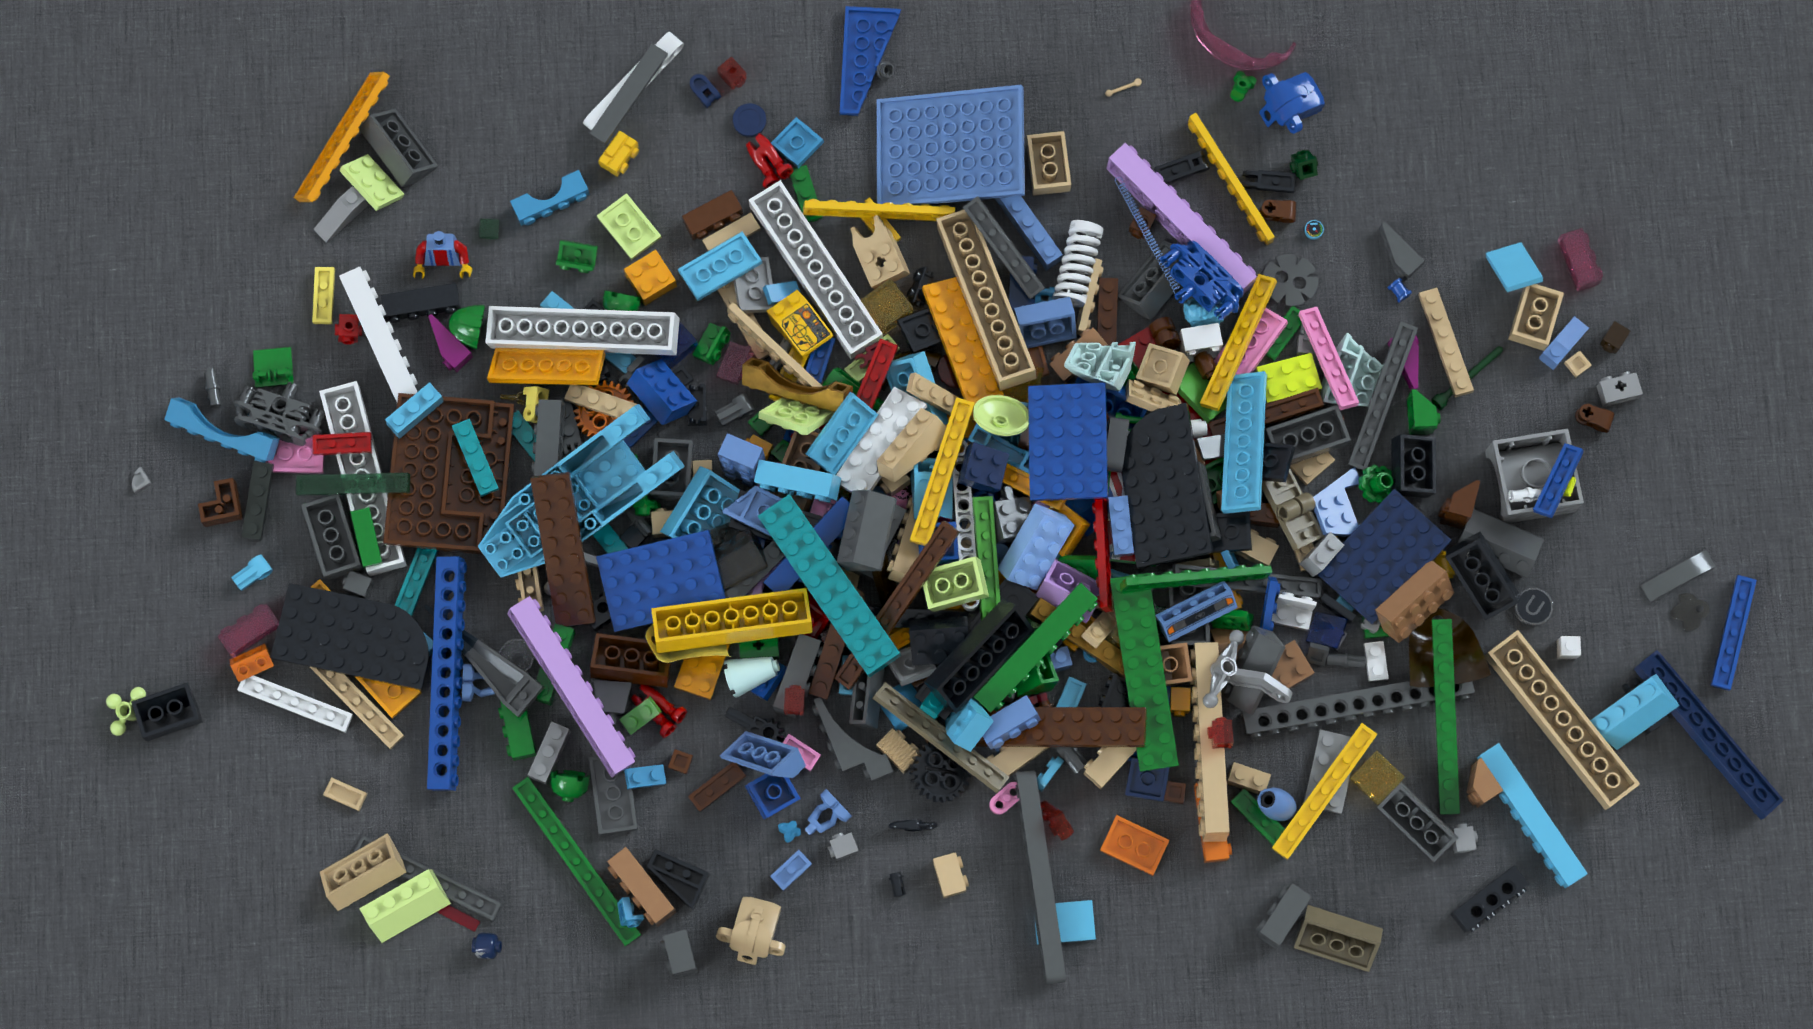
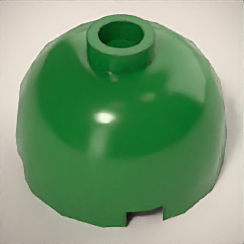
(620, 301)
(569, 784)

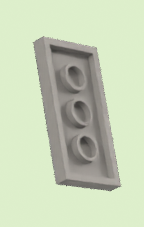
(1326, 751)

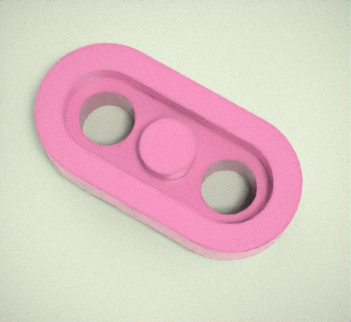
(1005, 798)

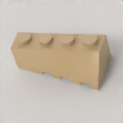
(912, 445)

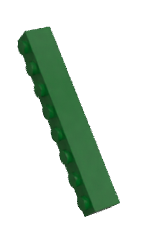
(1035, 647)

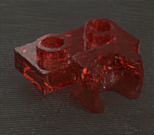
(1059, 824)

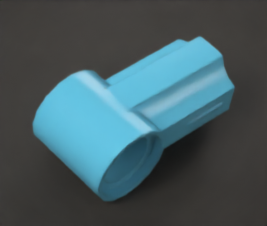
(256, 570)

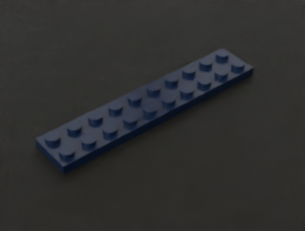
(1713, 738)

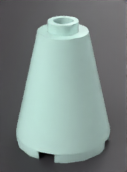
(749, 673)

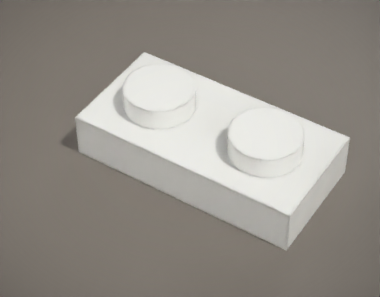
(1375, 661)

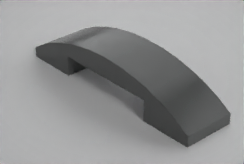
(1677, 575)

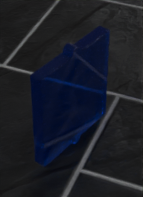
(1327, 630)

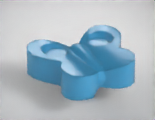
(789, 830)

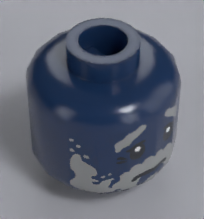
(486, 945)

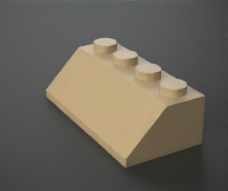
(362, 872)

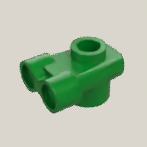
(1241, 86)
(643, 506)

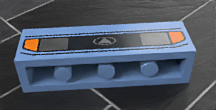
(1196, 611)

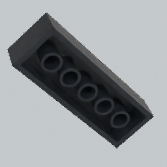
(979, 656)

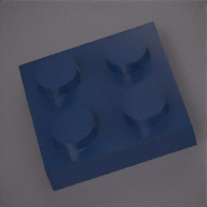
(1146, 784)

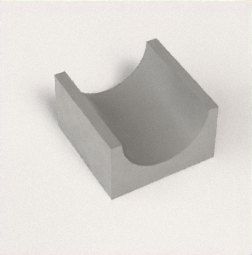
(1528, 463)

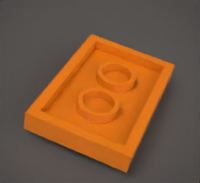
(1134, 845)

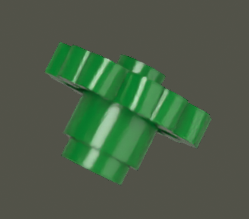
(1376, 483)

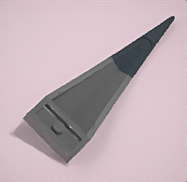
(508, 681)

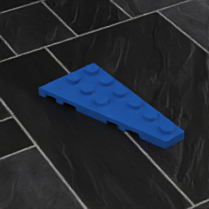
(864, 44)

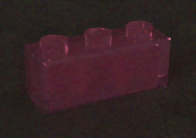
(1580, 259)
(249, 630)

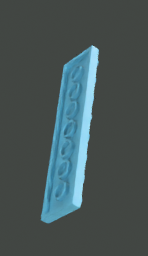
(1244, 443)

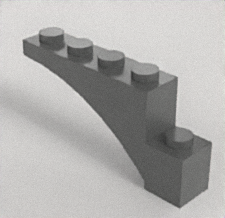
(849, 752)

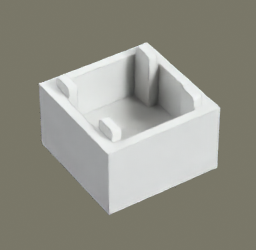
(1201, 339)

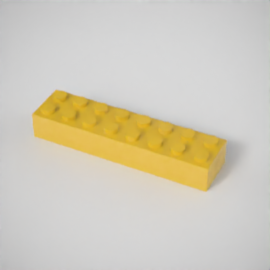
(731, 620)

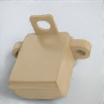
(754, 930)

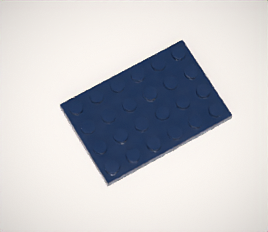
(1383, 554)

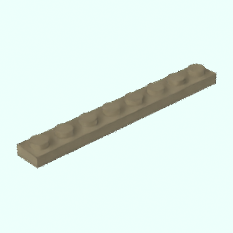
(936, 735)

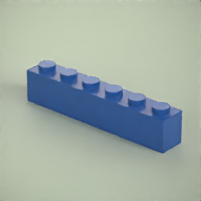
(828, 528)

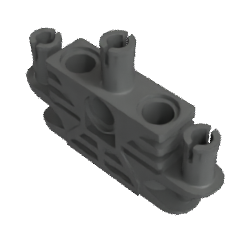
(283, 423)

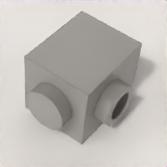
(1466, 840)
(842, 846)

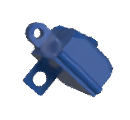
(1291, 100)

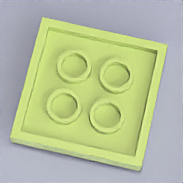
(795, 415)

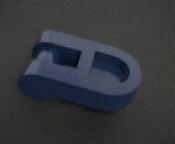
(700, 84)

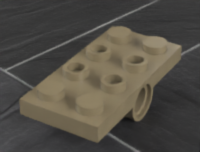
(1293, 511)

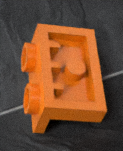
(251, 662)

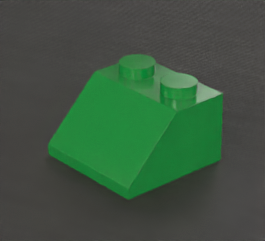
(1421, 414)

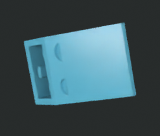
(919, 480)

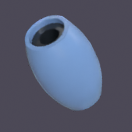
(1277, 804)

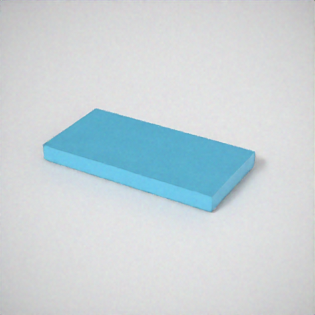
(720, 266)
(841, 434)

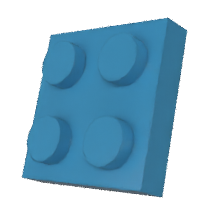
(797, 142)

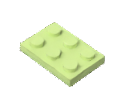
(371, 182)
(629, 226)

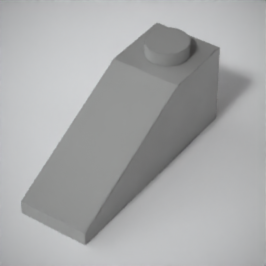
(341, 214)

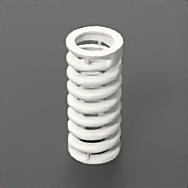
(1089, 229)

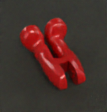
(759, 157)
(676, 714)

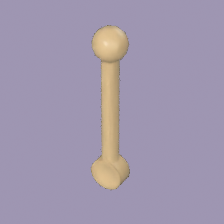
(1137, 82)

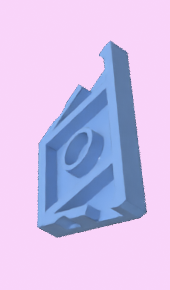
(750, 505)

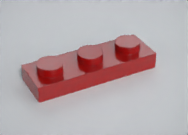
(342, 443)

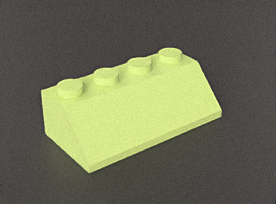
(405, 905)

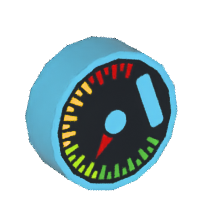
(1314, 229)

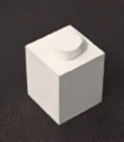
(1568, 647)

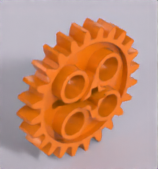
(590, 426)

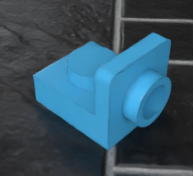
(626, 913)

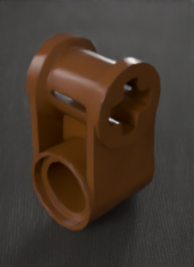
(1282, 211)
(1597, 418)

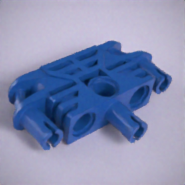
(1200, 268)

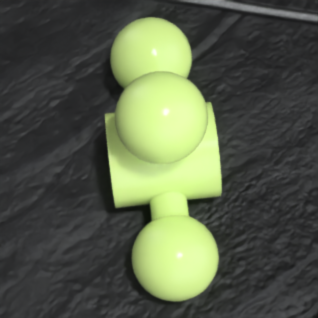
(115, 702)

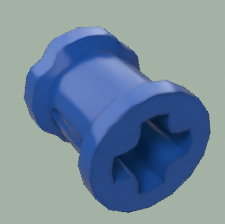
(1399, 290)

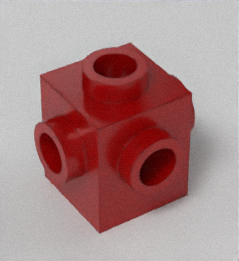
(348, 329)

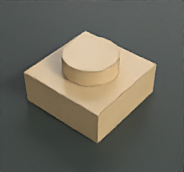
(1577, 364)

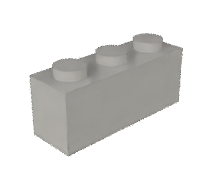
(549, 753)

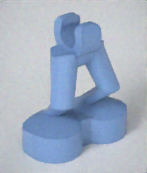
(468, 688)
(838, 810)

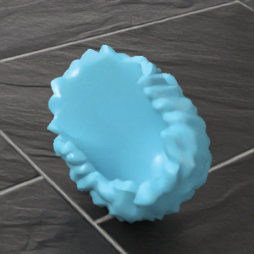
(1198, 316)

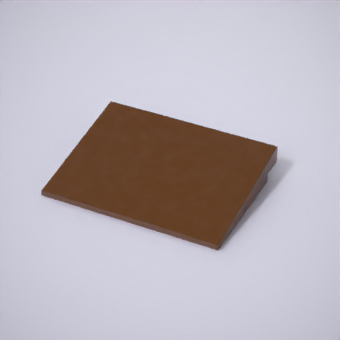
(443, 498)

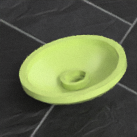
(1001, 415)

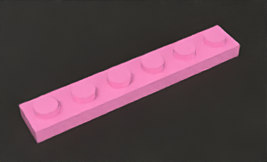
(1328, 358)

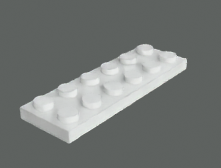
(861, 468)

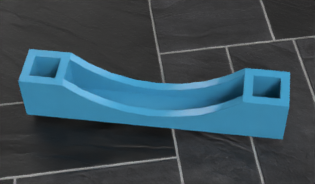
(187, 415)

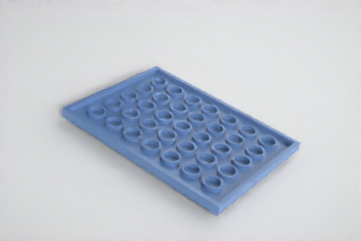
(951, 146)

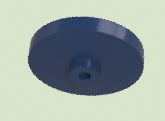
(749, 120)

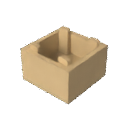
(1163, 368)

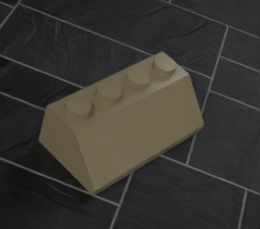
(1338, 938)

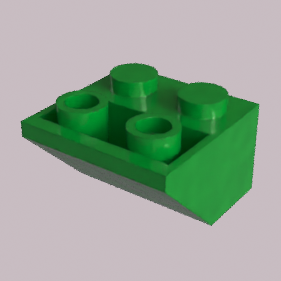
(1041, 679)

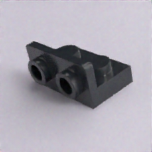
(1116, 694)

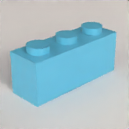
(414, 410)

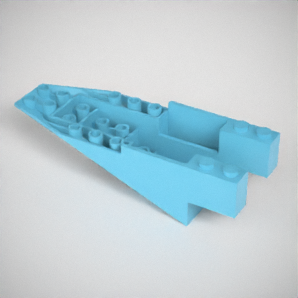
(604, 485)

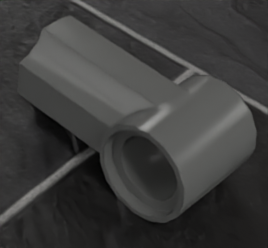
(739, 407)
(1072, 757)

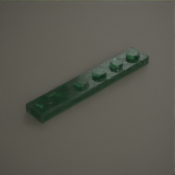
(353, 484)

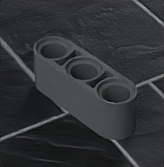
(1116, 443)

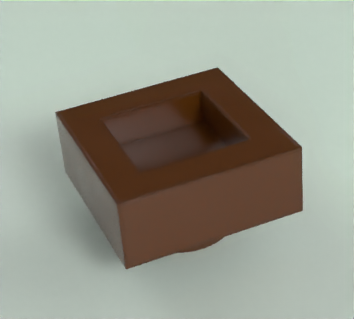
(680, 761)
(1175, 792)

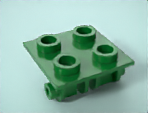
(273, 367)

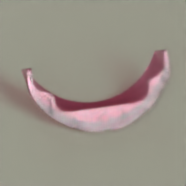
(1226, 52)

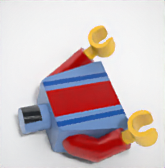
(441, 250)

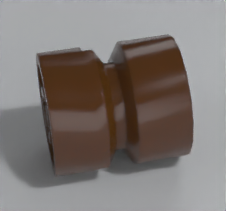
(1164, 333)

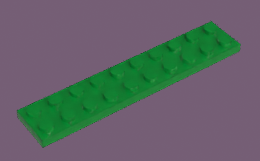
(1145, 673)

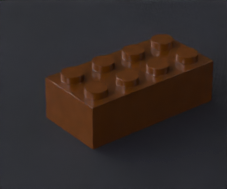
(627, 661)

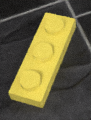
(323, 295)

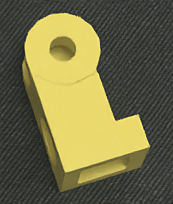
(533, 395)

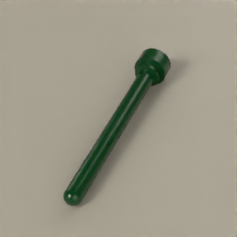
(1440, 400)

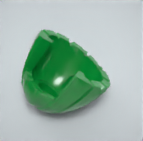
(466, 323)

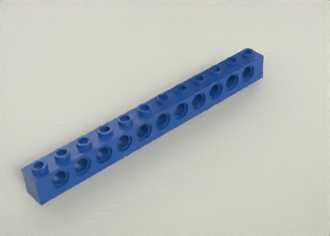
(440, 664)

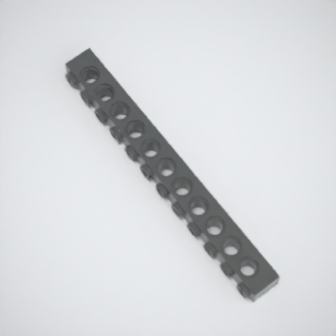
(1270, 713)

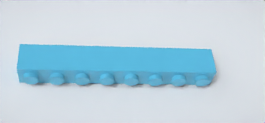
(1533, 818)

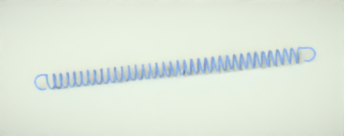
(1127, 196)

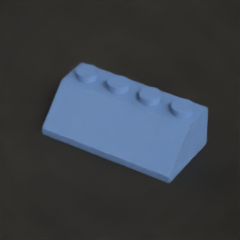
(765, 755)

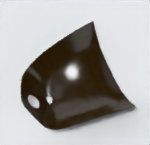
(1467, 652)

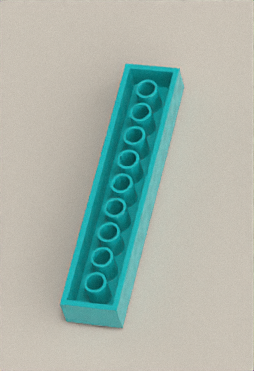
(829, 585)

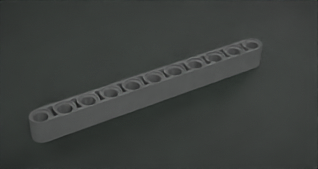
(1040, 877)

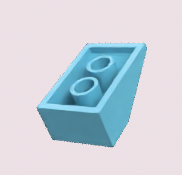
(968, 724)

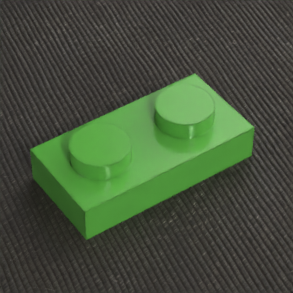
(640, 715)

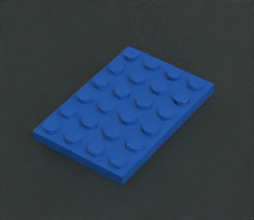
(1068, 442)
(659, 576)

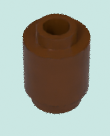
(1205, 364)

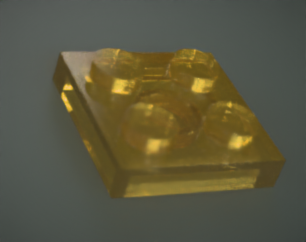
(1377, 777)

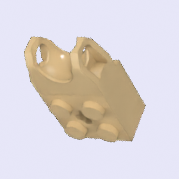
(876, 249)

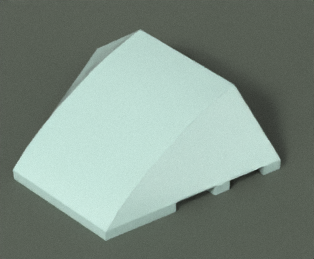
(1101, 363)
(1360, 369)

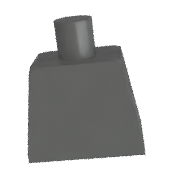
(613, 696)

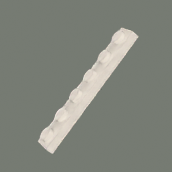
(296, 703)

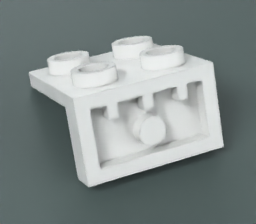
(1293, 611)

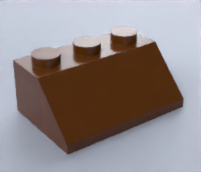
(1459, 507)

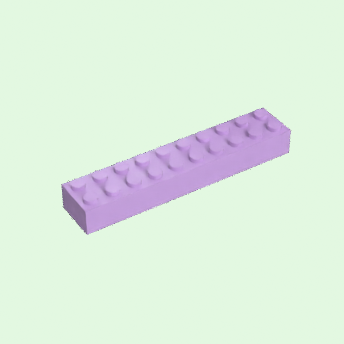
(1174, 212)
(571, 687)

